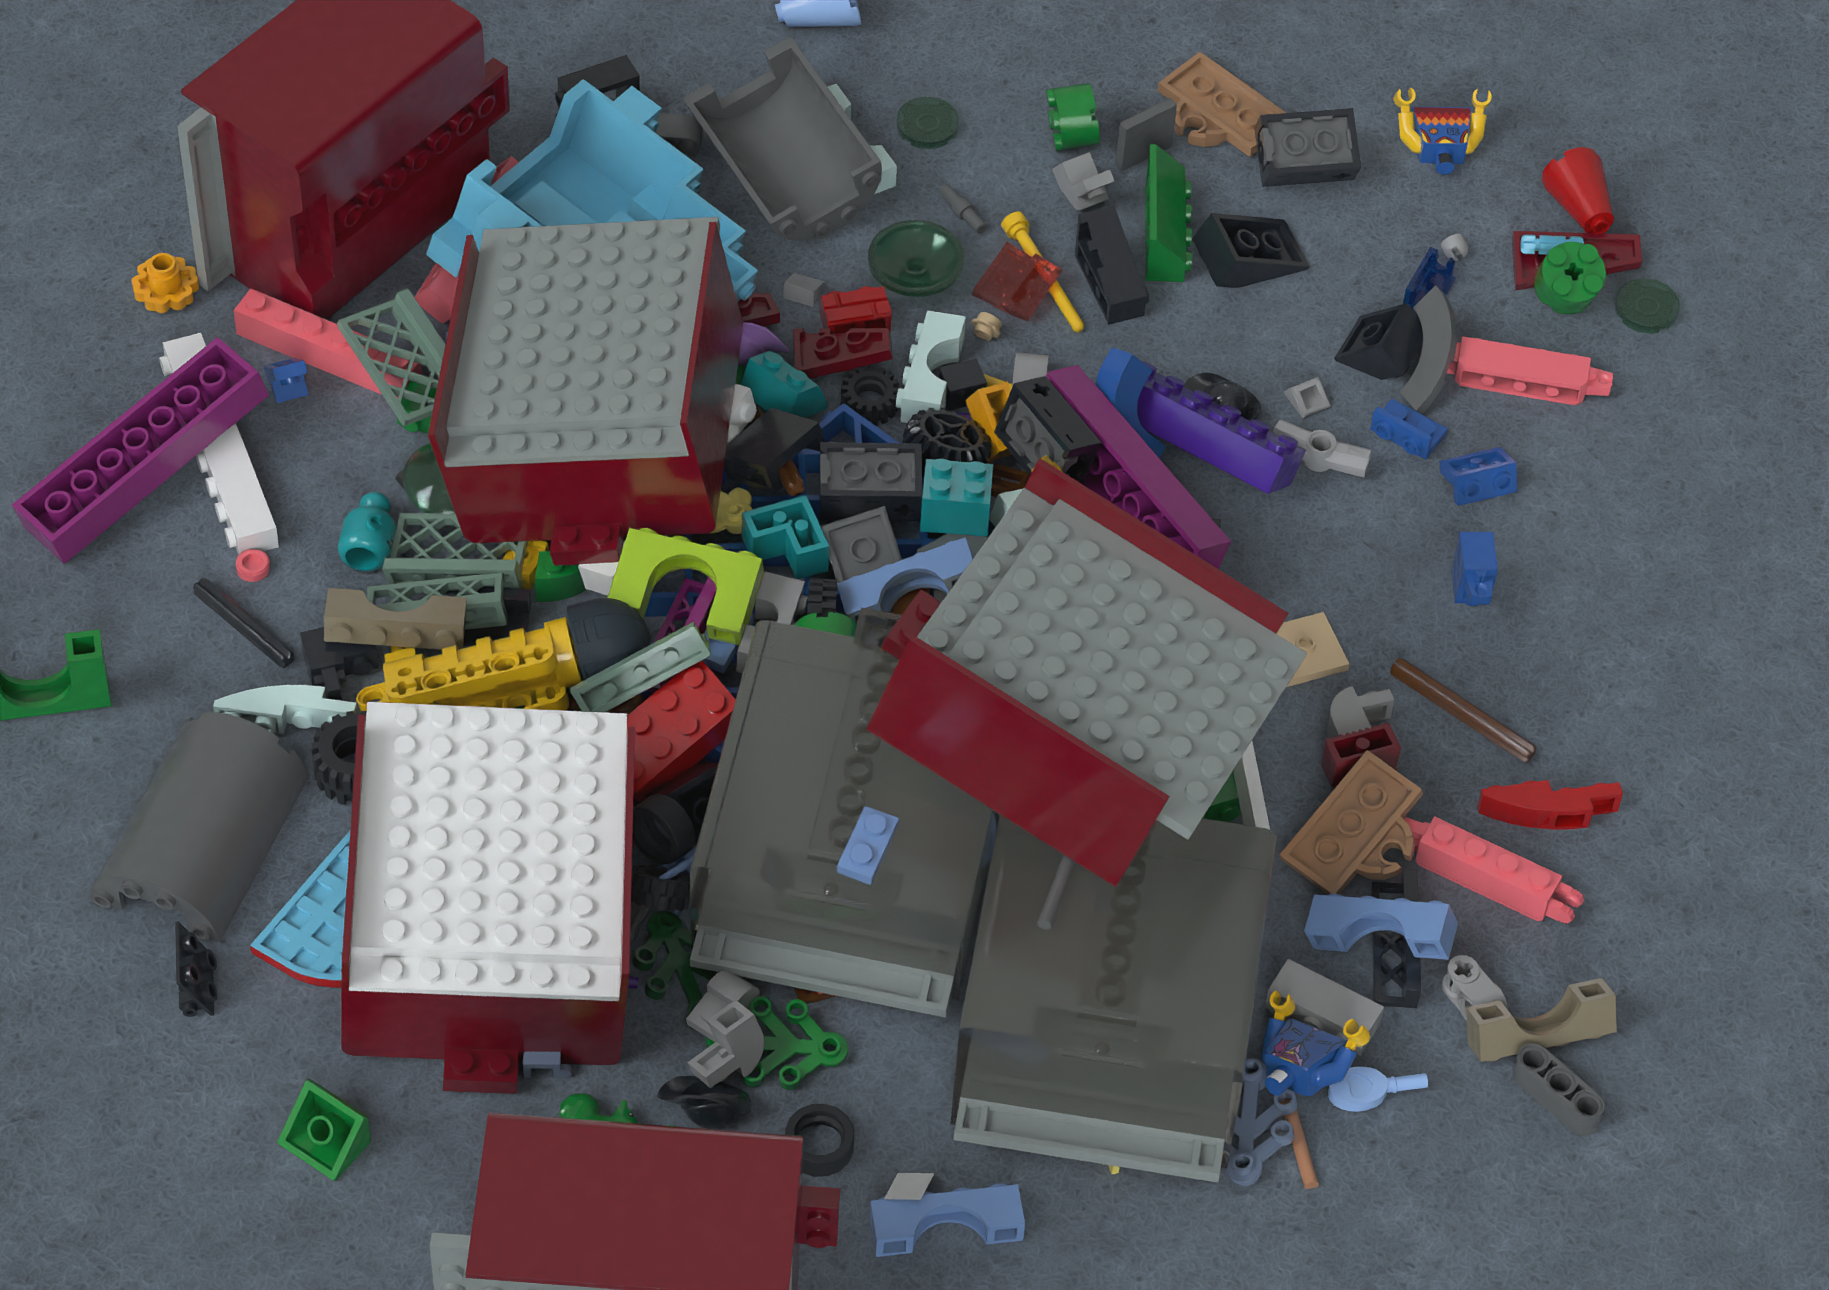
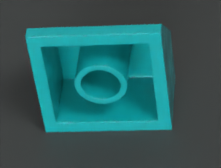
(782, 386)

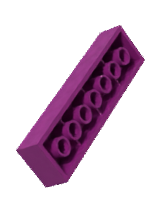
(140, 450)
(1134, 476)

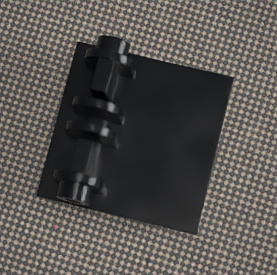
(194, 973)

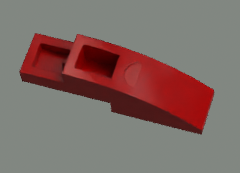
(1537, 806)

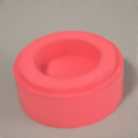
(252, 565)

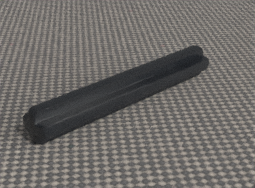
(243, 622)

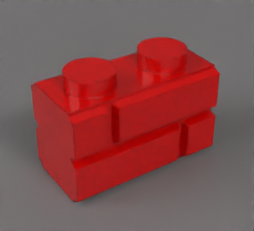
(855, 309)

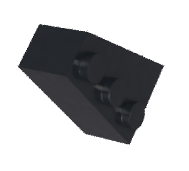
(1109, 265)

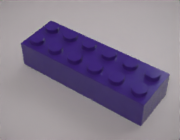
(1217, 433)

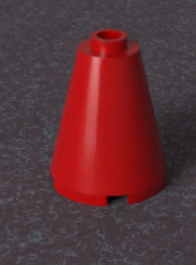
(1581, 188)

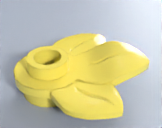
(731, 509)

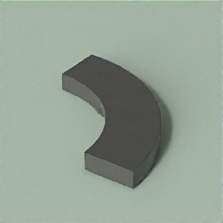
(1437, 350)

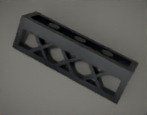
(1409, 964)

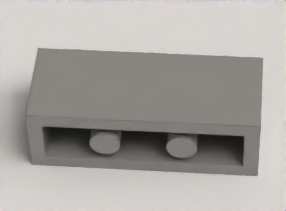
(1324, 1002)

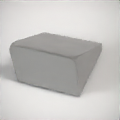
(802, 289)
(1308, 397)

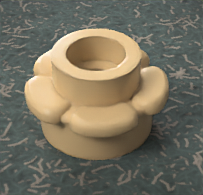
(986, 326)

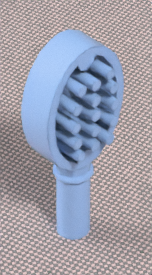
(1367, 1088)

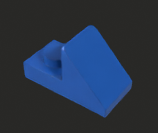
(287, 379)

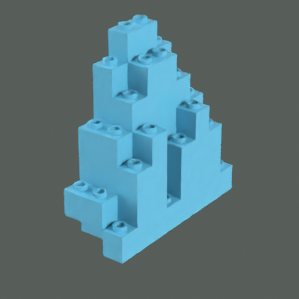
(592, 169)

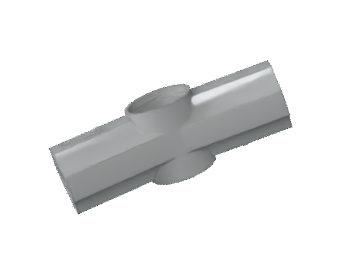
(1325, 452)

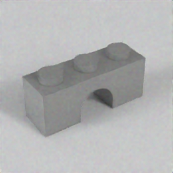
(779, 601)

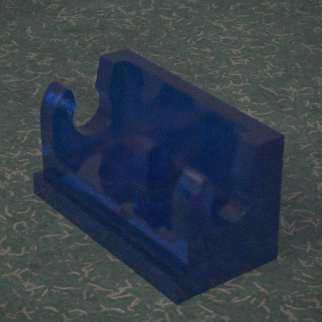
(1427, 276)

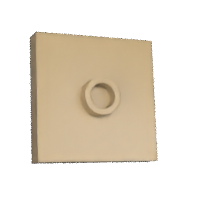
(1318, 640)

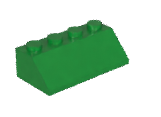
(1166, 218)

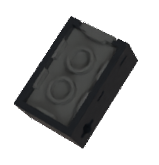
(1307, 147)
(1043, 423)
(869, 477)

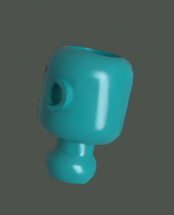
(367, 534)

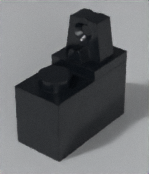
(332, 661)

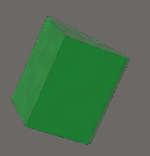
(325, 1131)

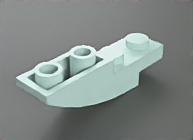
(283, 704)

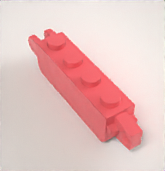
(1527, 371)
(1493, 871)

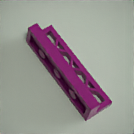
(697, 613)

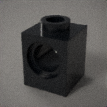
(962, 381)

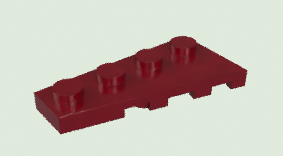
(1617, 251)

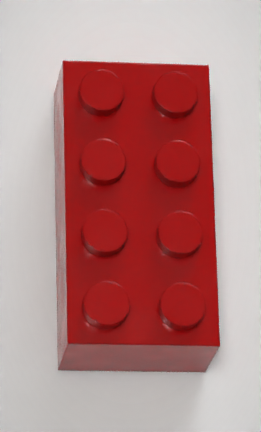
(678, 726)

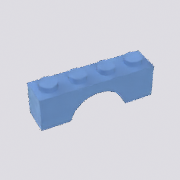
(884, 586)
(1340, 921)
(989, 1211)

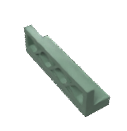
(481, 609)
(642, 670)

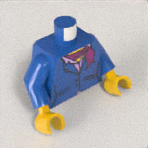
(1304, 1056)

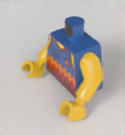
(1441, 133)

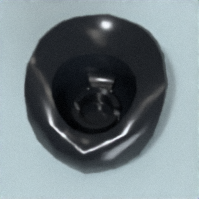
(1226, 393)
(703, 1104)

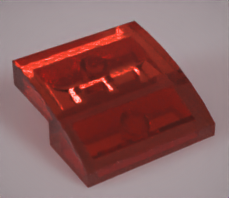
(1016, 282)

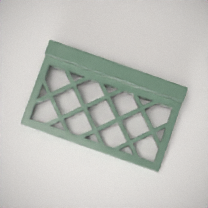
(417, 330)
(425, 568)

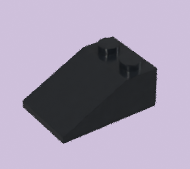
(1247, 249)

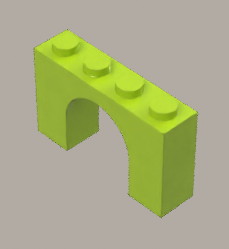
(651, 556)

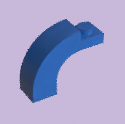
(1121, 383)

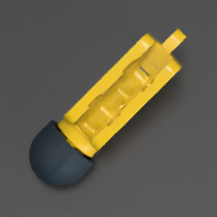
(518, 669)

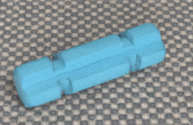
(1544, 243)

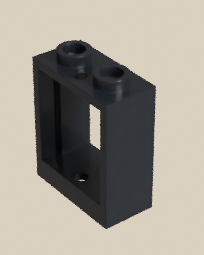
(606, 76)

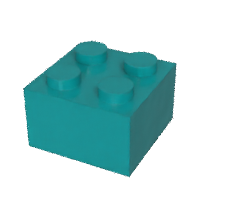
(956, 497)

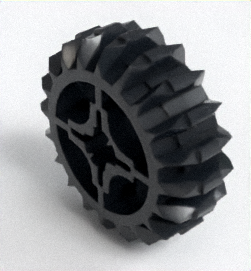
(947, 437)

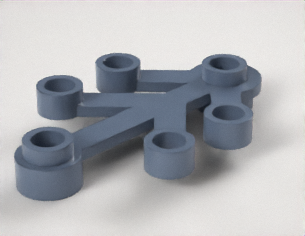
(1251, 1127)

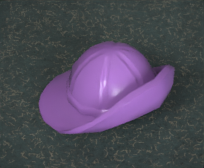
(756, 341)

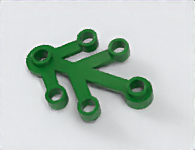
(786, 1045)

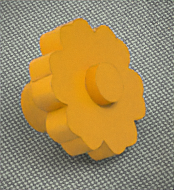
(165, 283)

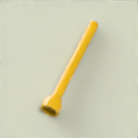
(1017, 227)

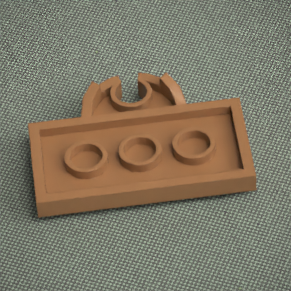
(1215, 104)
(1356, 828)

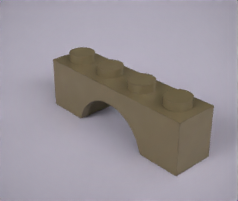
(354, 619)
(1582, 1013)

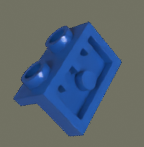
(1407, 428)
(1480, 475)

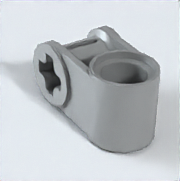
(1469, 988)

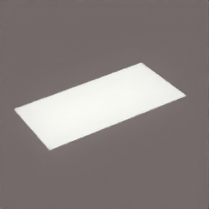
(909, 1186)

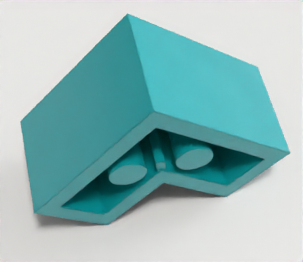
(788, 530)

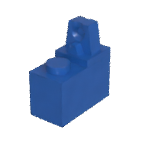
(1474, 568)

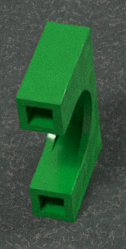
(77, 687)

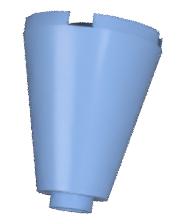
(818, 13)

